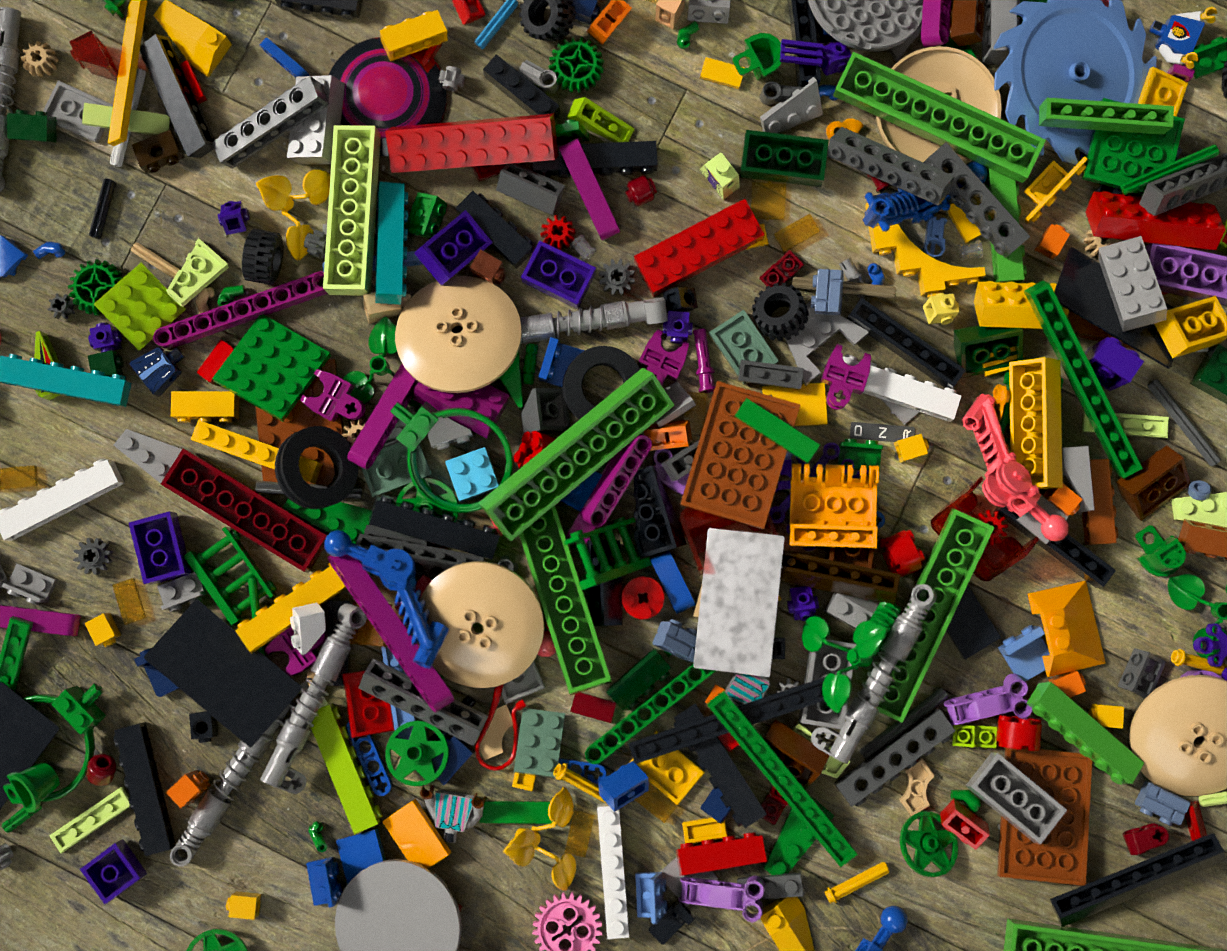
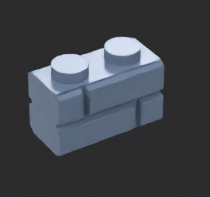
(828, 292)
(676, 640)
(1162, 803)

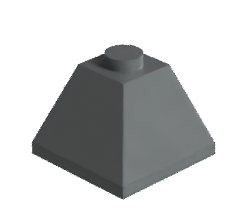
(545, 411)

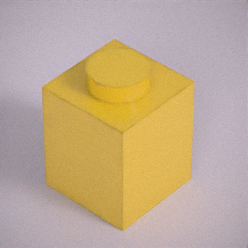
(911, 447)
(103, 630)
(1107, 715)
(244, 905)

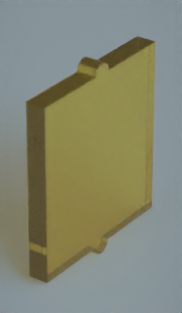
(768, 200)

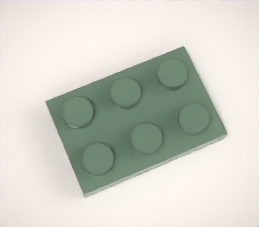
(741, 340)
(391, 469)
(539, 742)

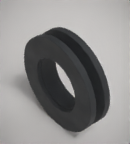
(590, 358)
(291, 480)

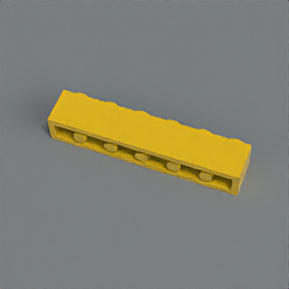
(249, 449)
(276, 619)

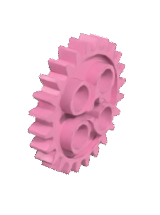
(555, 912)

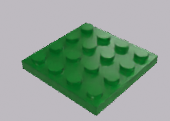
(1126, 155)
(271, 367)

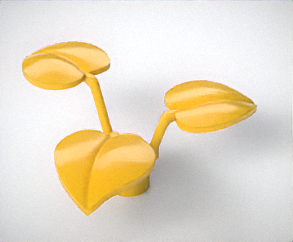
(276, 196)
(526, 841)

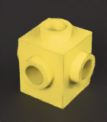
(941, 309)

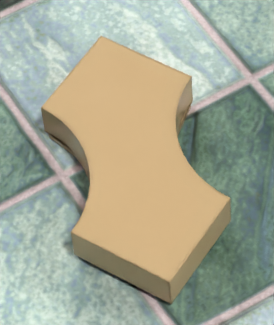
(492, 741)
(915, 797)

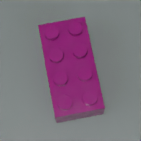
(485, 400)

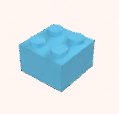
(472, 474)

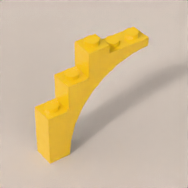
(909, 259)

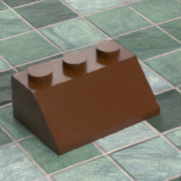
(1158, 482)
(796, 752)

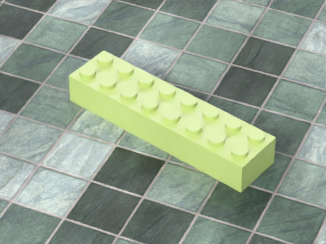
(352, 210)

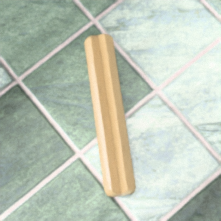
(154, 260)

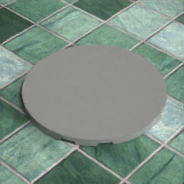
(868, 23)
(397, 909)

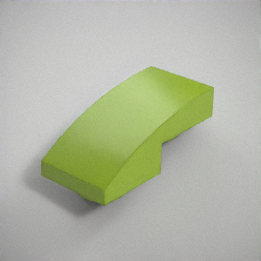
(974, 736)

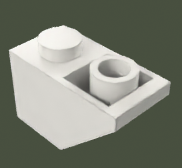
(447, 432)
(308, 626)

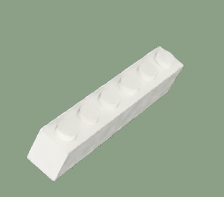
(908, 392)
(60, 499)
(613, 872)

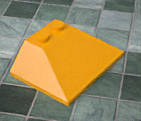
(1068, 628)

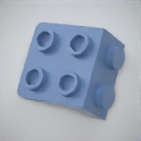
(1025, 652)
(650, 896)

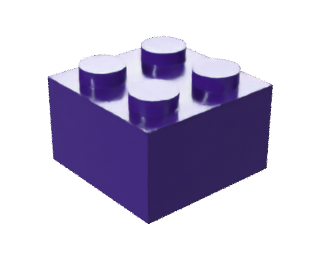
(113, 871)

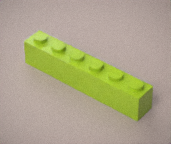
(344, 769)

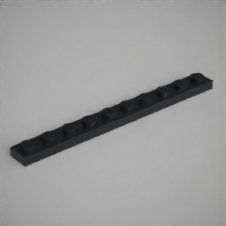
(711, 726)

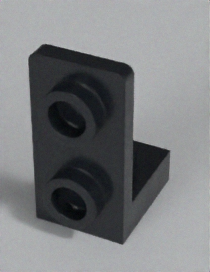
(672, 921)

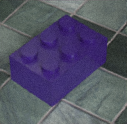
(453, 247)
(558, 274)
(1113, 363)
(159, 548)

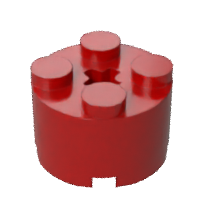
(531, 445)
(901, 553)
(655, 597)
(1019, 733)

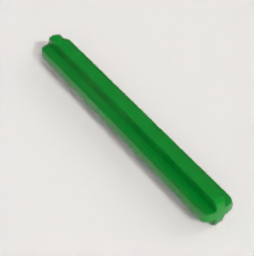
(1176, 166)

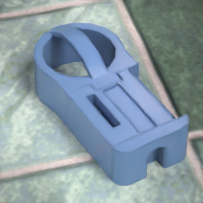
(934, 235)

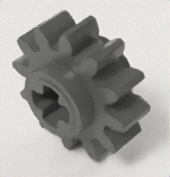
(621, 271)
(87, 551)

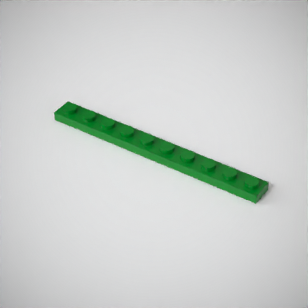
(782, 778)

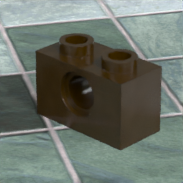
(146, 150)

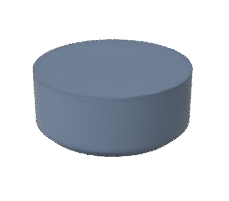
(1199, 490)

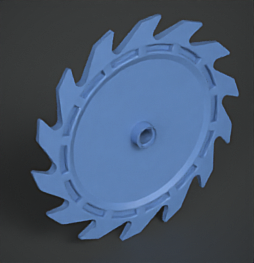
(1056, 44)

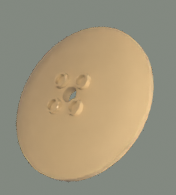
(951, 73)
(462, 359)
(504, 607)
(1166, 731)

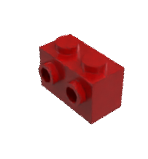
(964, 824)

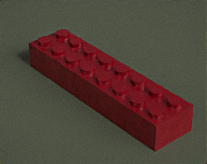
(245, 510)

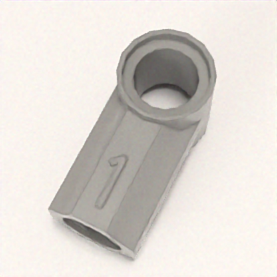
(538, 76)

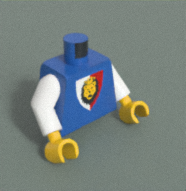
(1180, 36)

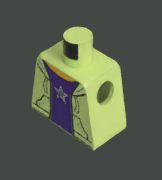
(720, 175)

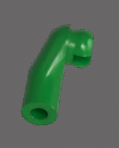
(684, 34)
(229, 293)
(969, 797)
(317, 838)

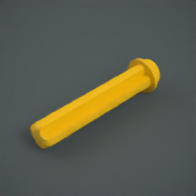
(1180, 657)
(562, 772)
(856, 882)

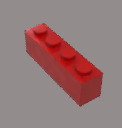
(720, 855)

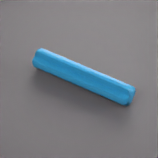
(496, 23)

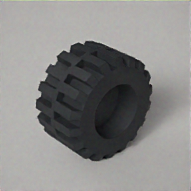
(558, 23)
(262, 256)
(778, 297)

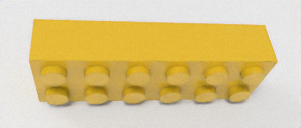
(1037, 419)

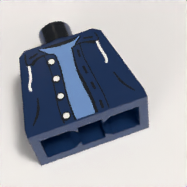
(158, 369)

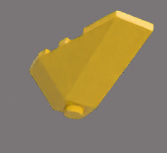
(194, 38)
(788, 924)

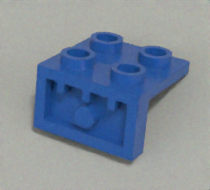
(556, 362)
(324, 881)

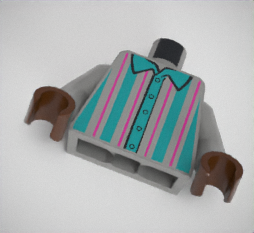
(747, 688)
(453, 810)

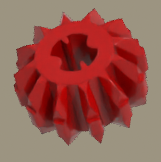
(558, 225)
(996, 523)

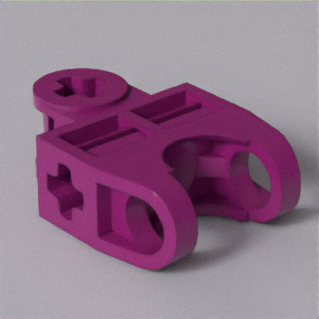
(661, 362)
(844, 377)
(334, 399)
(297, 662)

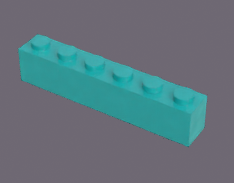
(390, 240)
(64, 381)

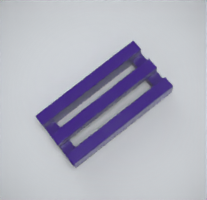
(803, 45)

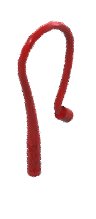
(495, 700)

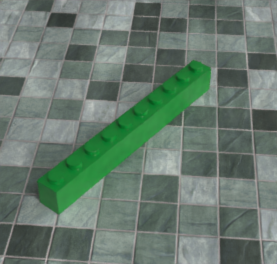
(1083, 379)

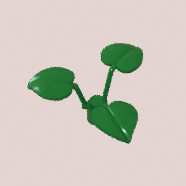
(380, 342)
(1185, 592)
(867, 637)

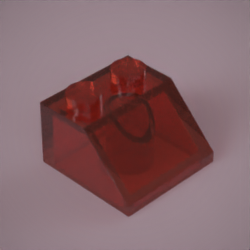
(93, 55)

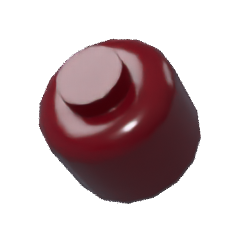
(640, 191)
(101, 770)

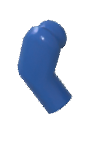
(827, 90)
(49, 247)
(876, 274)

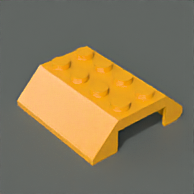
(833, 507)

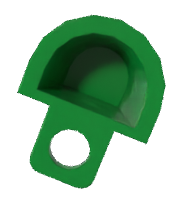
(762, 55)
(1161, 556)
(32, 786)

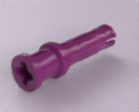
(705, 370)

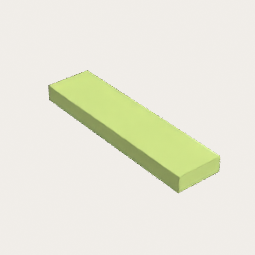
(139, 121)
(1136, 425)
(91, 820)

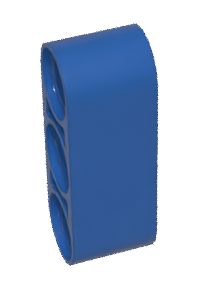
(672, 582)

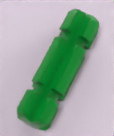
(529, 364)
(17, 819)

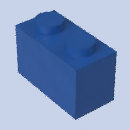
(623, 786)

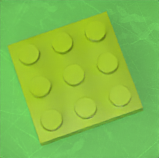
(139, 306)

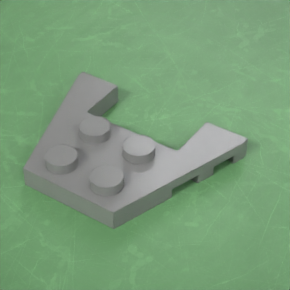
(816, 333)

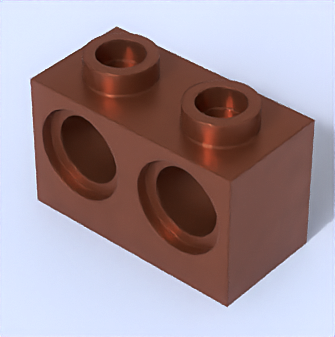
(488, 268)

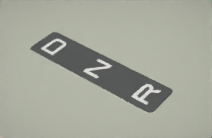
(880, 432)

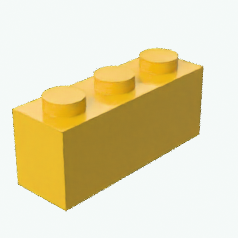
(413, 35)
(204, 406)

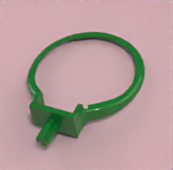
(418, 427)
(83, 716)

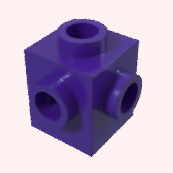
(834, 58)
(233, 217)
(681, 320)
(111, 340)
(802, 603)

